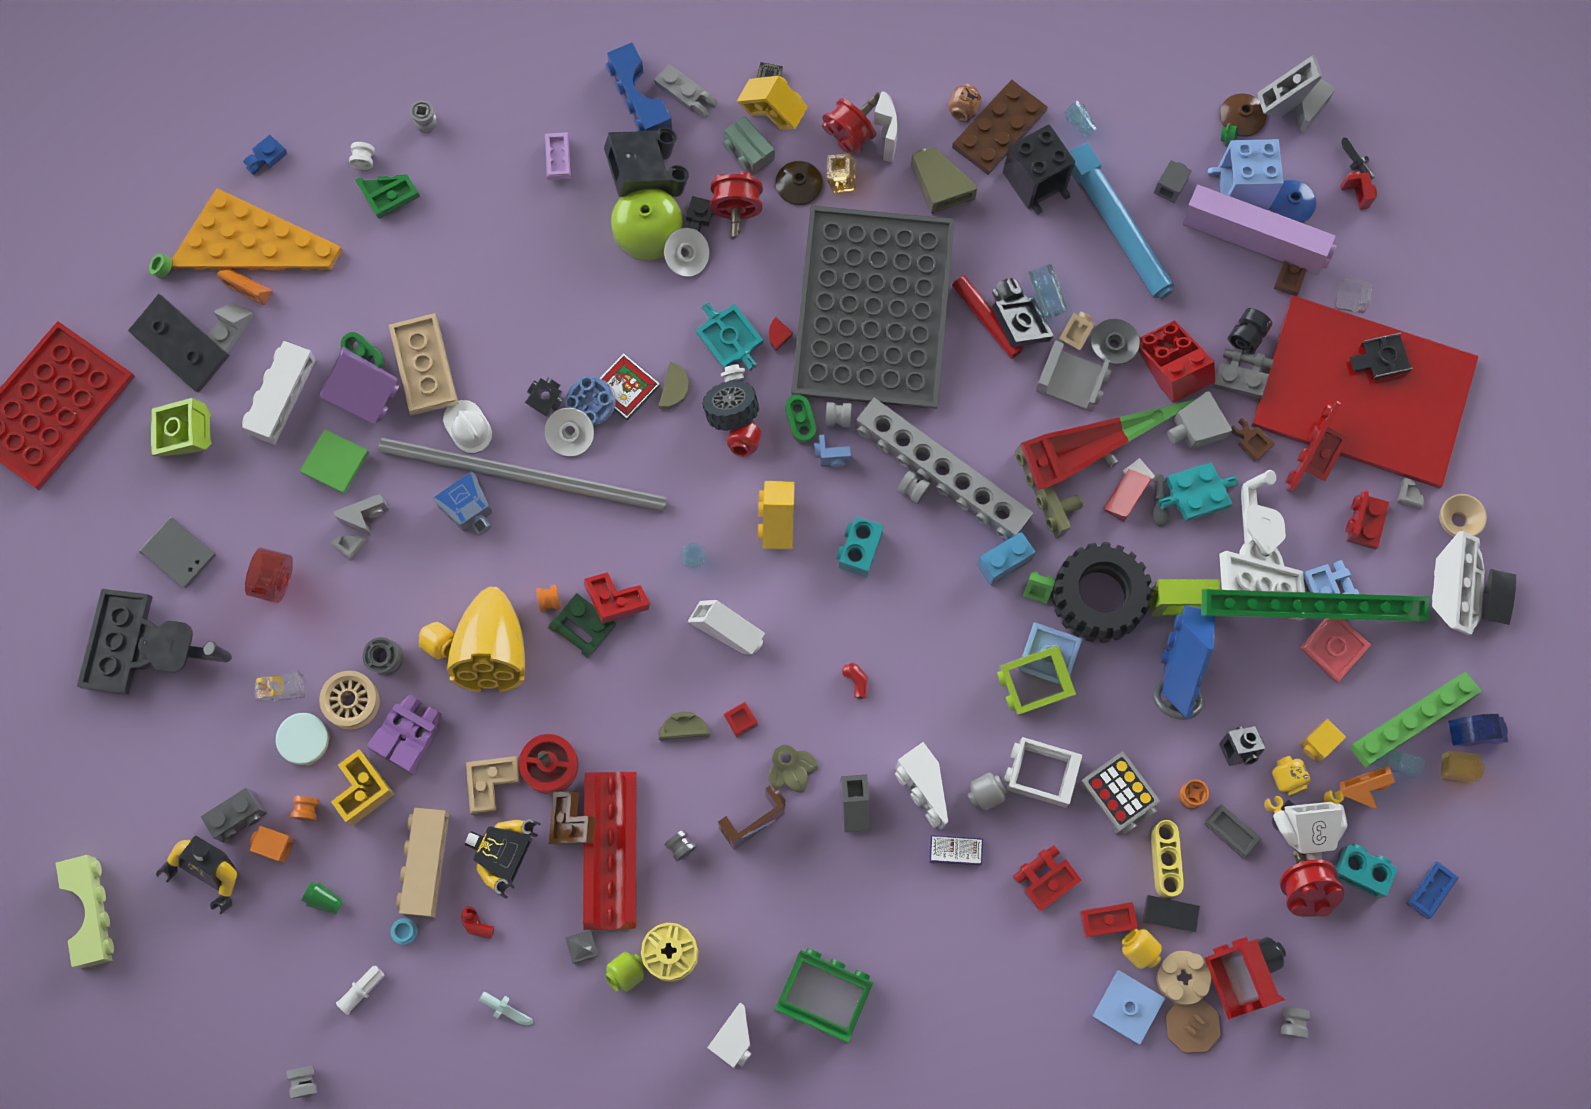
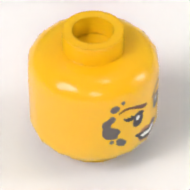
(1291, 775)

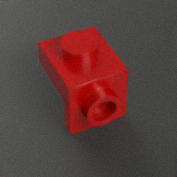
(1363, 187)

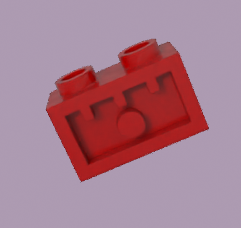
(1367, 520)

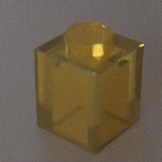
(1461, 767)

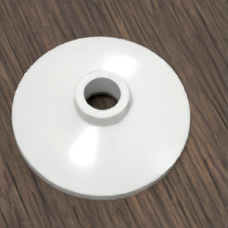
(696, 252)
(561, 440)

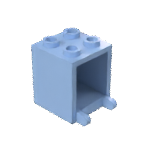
(1251, 171)

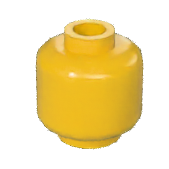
(436, 640)
(1141, 949)

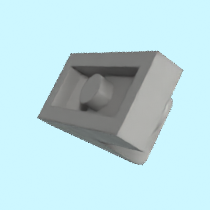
(230, 325)
(356, 514)

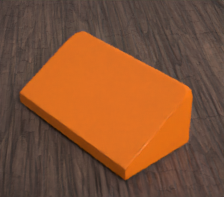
(245, 286)

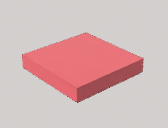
(1335, 647)

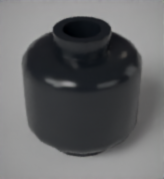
(1273, 953)

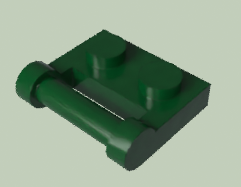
(586, 618)

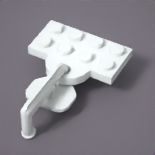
(1259, 561)

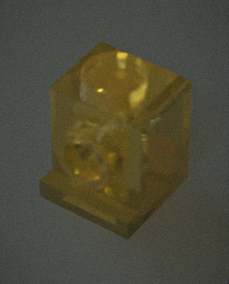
(841, 172)

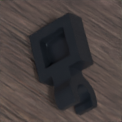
(699, 213)

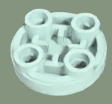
(302, 739)

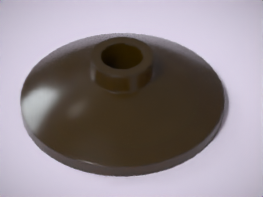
(799, 191)

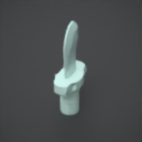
(501, 1007)

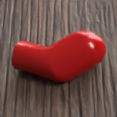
(858, 677)
(473, 924)

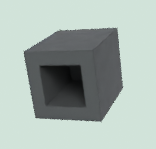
(1172, 181)

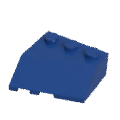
(1187, 658)

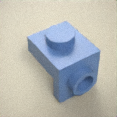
(835, 457)

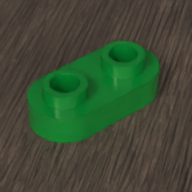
(364, 349)
(800, 420)

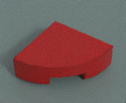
(778, 333)

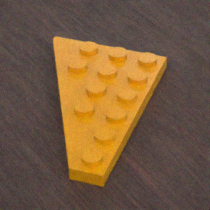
(244, 236)

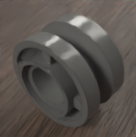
(393, 660)

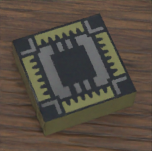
(769, 70)

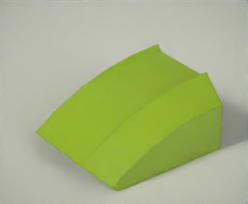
(180, 428)

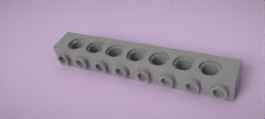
(938, 457)

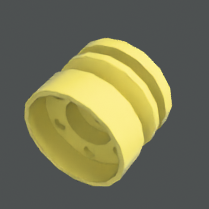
(681, 963)

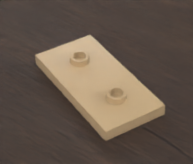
(423, 364)

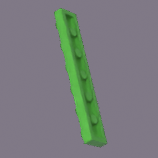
(1415, 719)

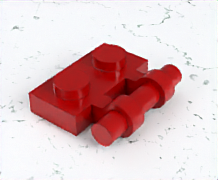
(1051, 885)

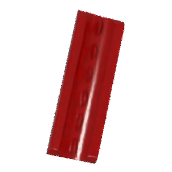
(612, 858)

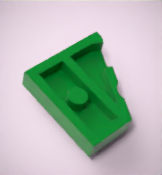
(388, 193)

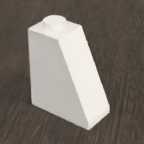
(727, 626)

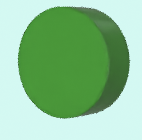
(160, 265)

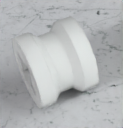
(361, 155)

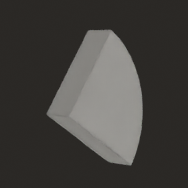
(1410, 495)
(349, 545)

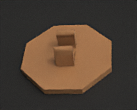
(1193, 1026)

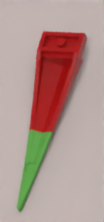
(1068, 451)

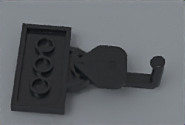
(128, 642)

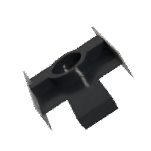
(1385, 357)

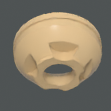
(1469, 508)

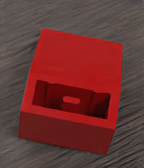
(1176, 361)

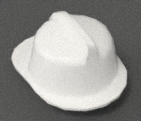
(467, 426)

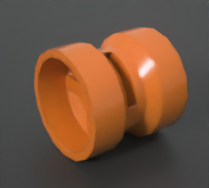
(1196, 790)

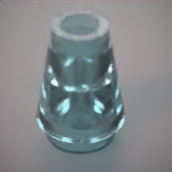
(1080, 118)

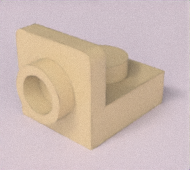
(1077, 330)

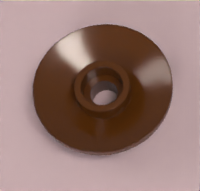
(1247, 123)

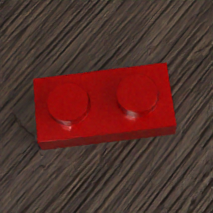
(1108, 919)

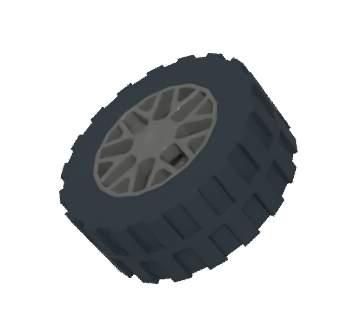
(730, 405)

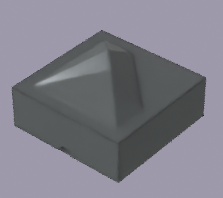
(582, 946)

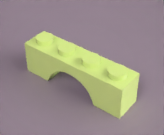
(92, 942)

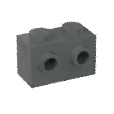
(234, 815)

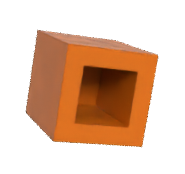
(271, 844)

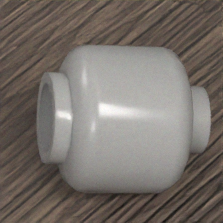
(987, 791)

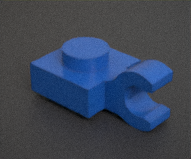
(266, 152)

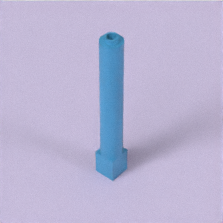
(1089, 174)

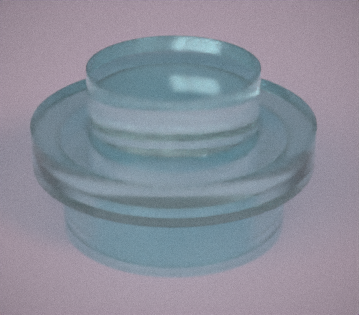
(693, 555)

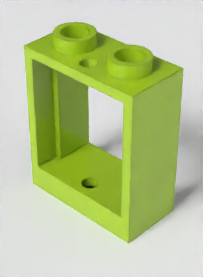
(1173, 594)
(1061, 672)

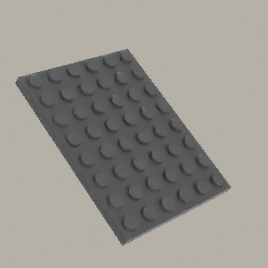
(873, 307)

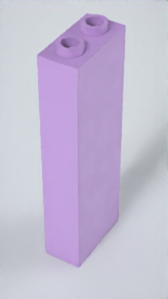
(1259, 230)

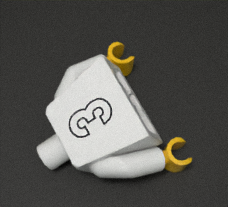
(1311, 826)

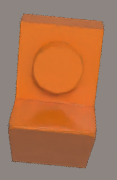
(1360, 787)

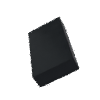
(1171, 913)

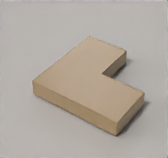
(484, 776)

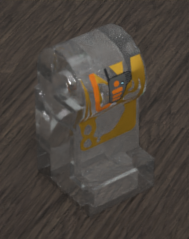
(279, 687)

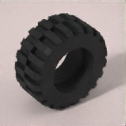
(1120, 567)

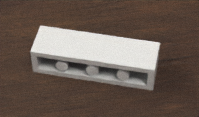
(278, 392)

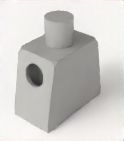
(1200, 423)

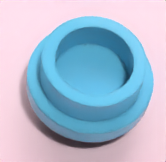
(404, 931)

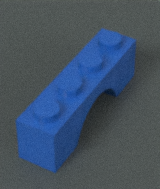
(627, 68)

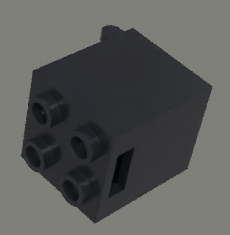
(1039, 167)

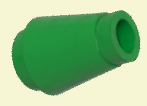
(321, 898)

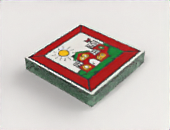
(630, 385)

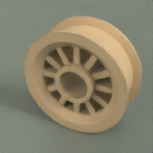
(339, 680)

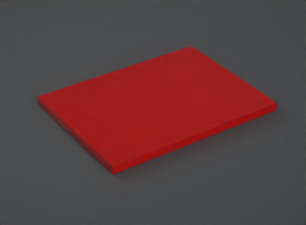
(1391, 422)

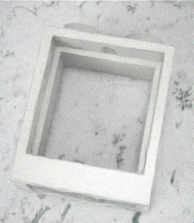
(1073, 762)

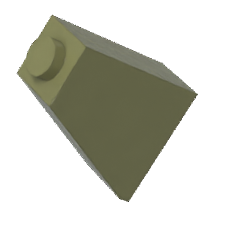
(941, 180)

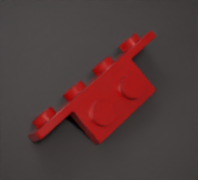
(1322, 451)

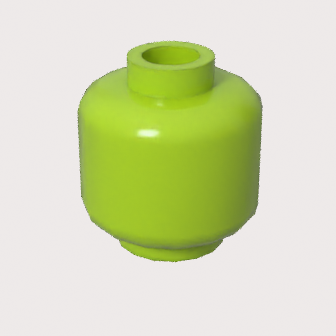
(624, 972)

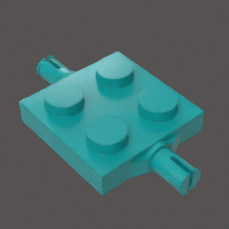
(729, 336)
(1198, 492)

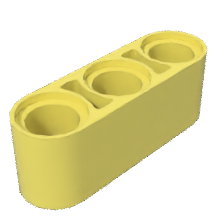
(1171, 847)

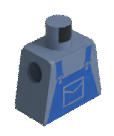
(465, 504)

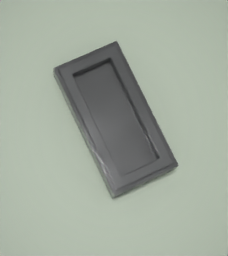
(1232, 831)

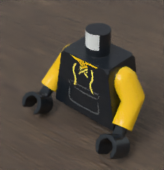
(501, 852)
(206, 864)

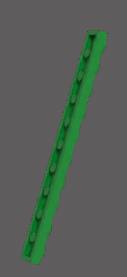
(1314, 605)

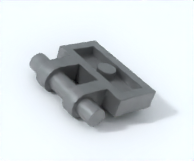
(1243, 380)

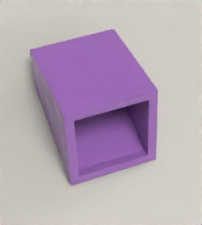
(359, 386)

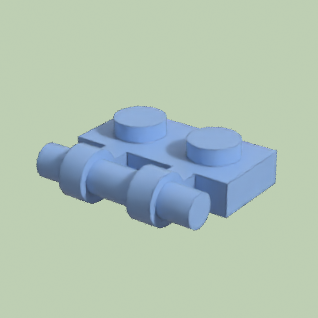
(1324, 581)

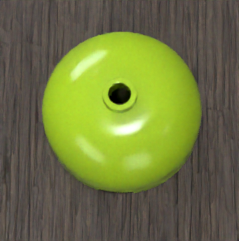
(643, 233)

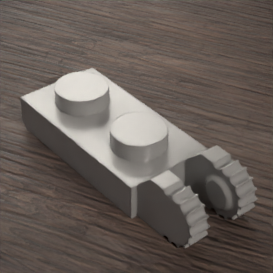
(684, 90)

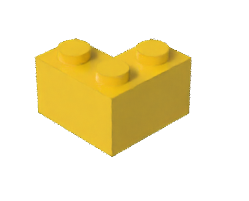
(774, 99)
(777, 510)
(366, 792)

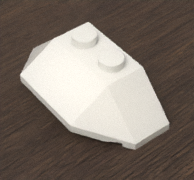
(1459, 583)

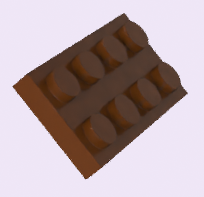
(998, 126)

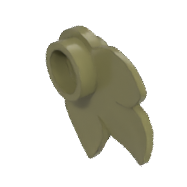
(794, 771)

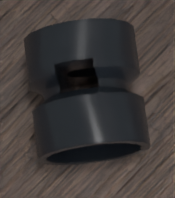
(1250, 331)

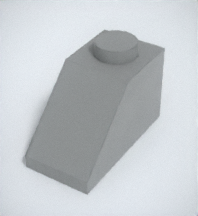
(1313, 104)

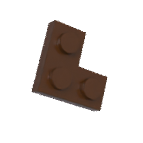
(565, 825)

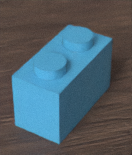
(1005, 558)

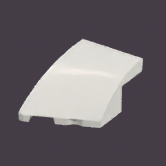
(886, 117)

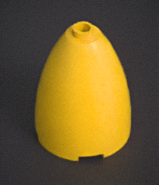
(488, 645)

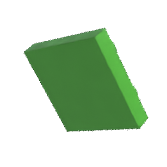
(334, 461)

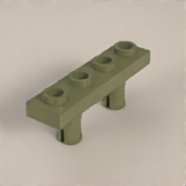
(1047, 500)

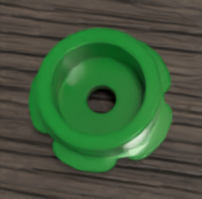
(1229, 133)

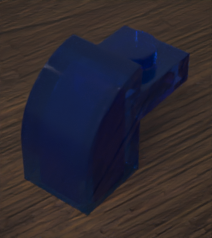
(1478, 730)

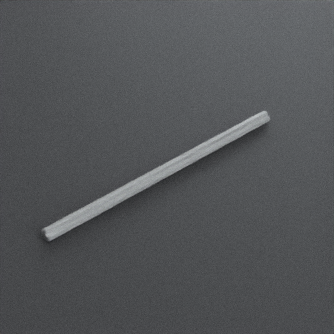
(522, 474)

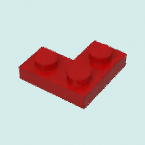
(612, 603)

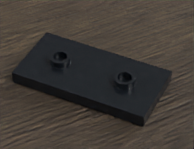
(178, 343)

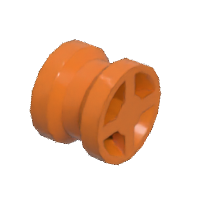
(548, 598)
(304, 808)

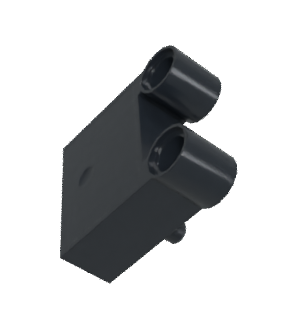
(639, 164)

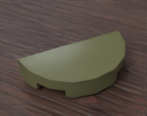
(675, 387)
(683, 726)

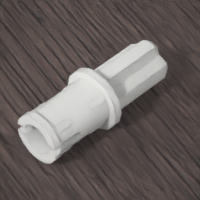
(360, 989)

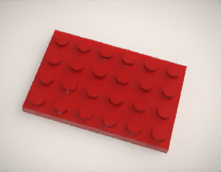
(55, 402)

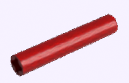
(984, 314)

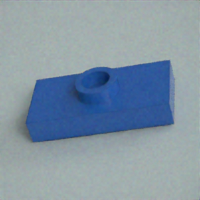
(1432, 890)

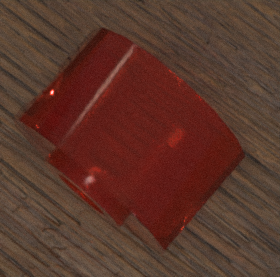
(268, 575)

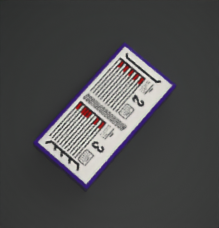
(956, 850)

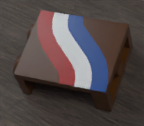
(736, 839)

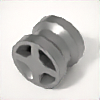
(680, 845)

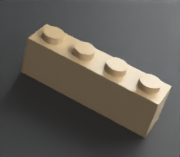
(424, 863)

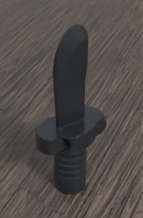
(1359, 163)

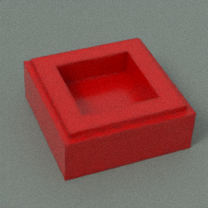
(740, 719)

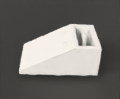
(923, 777)

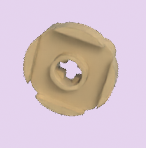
(1175, 990)

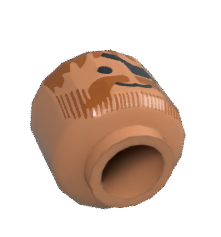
(964, 102)

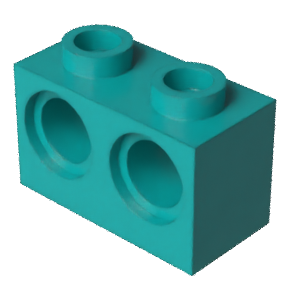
(864, 547)
(1363, 876)

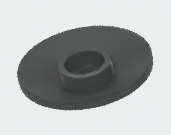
(1119, 332)

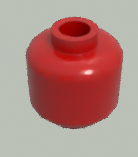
(744, 440)

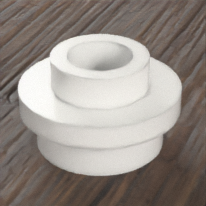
(733, 373)

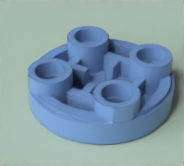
(593, 398)

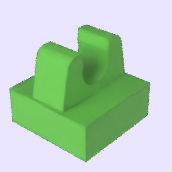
(1039, 587)

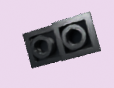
(1501, 596)

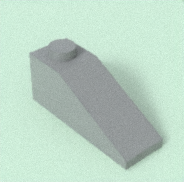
(1290, 88)

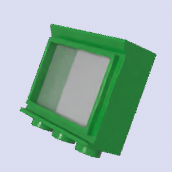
(824, 995)

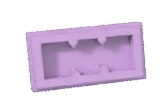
(557, 156)

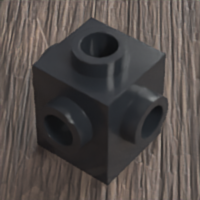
(539, 404)
(1242, 746)

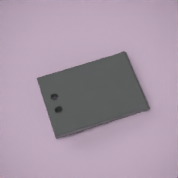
(177, 552)

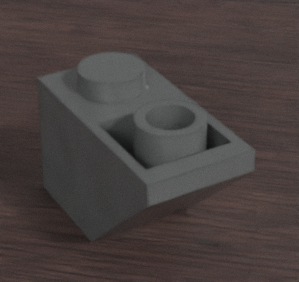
(855, 803)

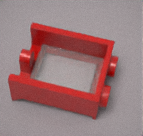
(1242, 977)

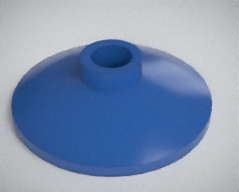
(1296, 210)

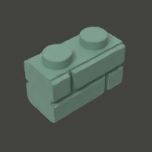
(748, 145)

